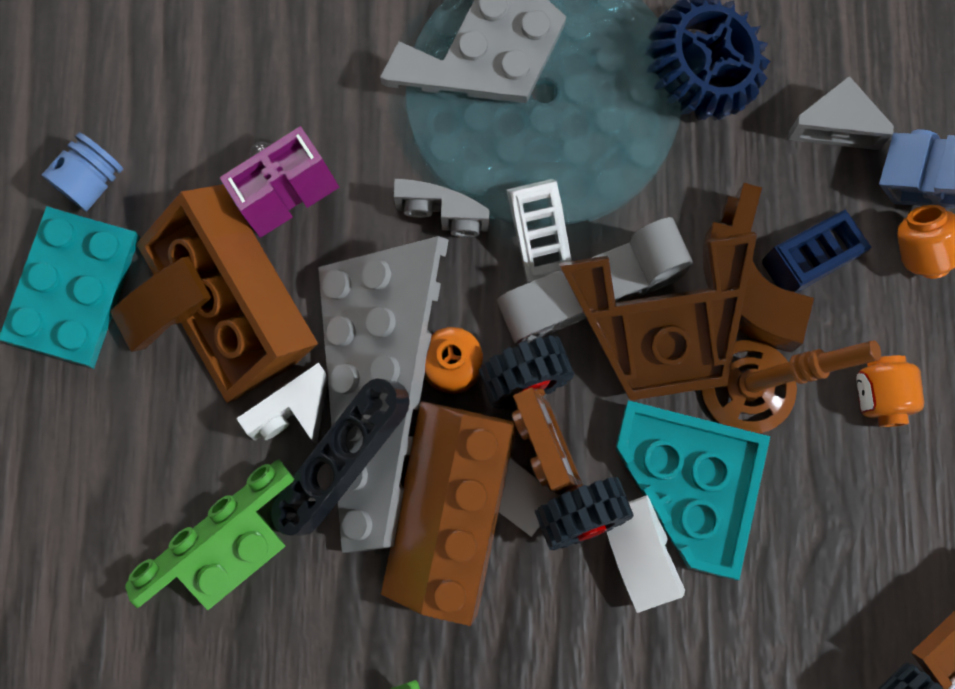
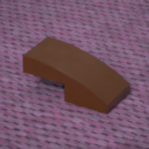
(160, 302)

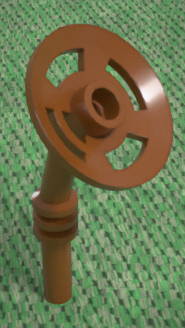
(773, 371)

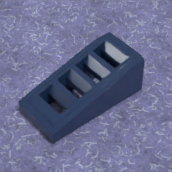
(791, 269)

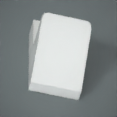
(300, 397)

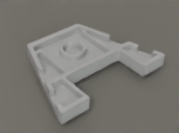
(492, 56)

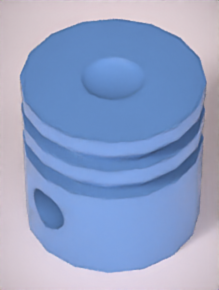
(82, 172)

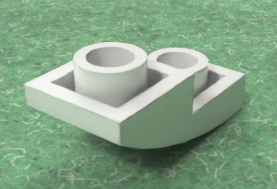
(644, 558)

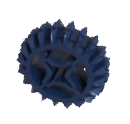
(691, 60)

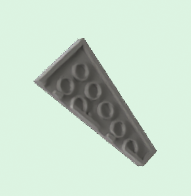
(375, 329)

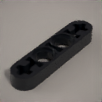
(334, 451)

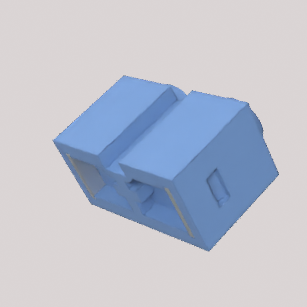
(920, 169)

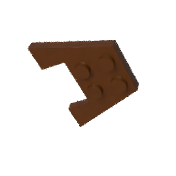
(674, 338)

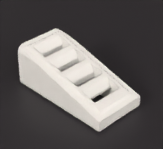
(529, 193)

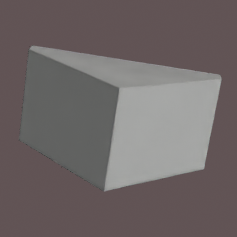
(843, 119)

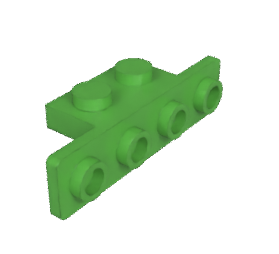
(221, 547)

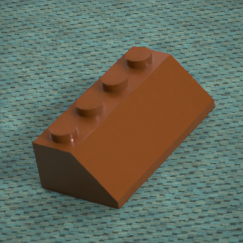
(251, 322)
(449, 512)

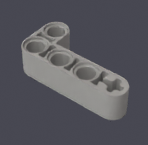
(642, 266)

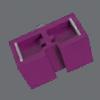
(278, 180)

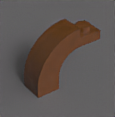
(767, 311)

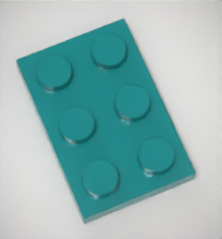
(69, 287)

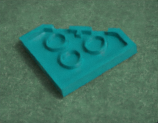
(698, 481)

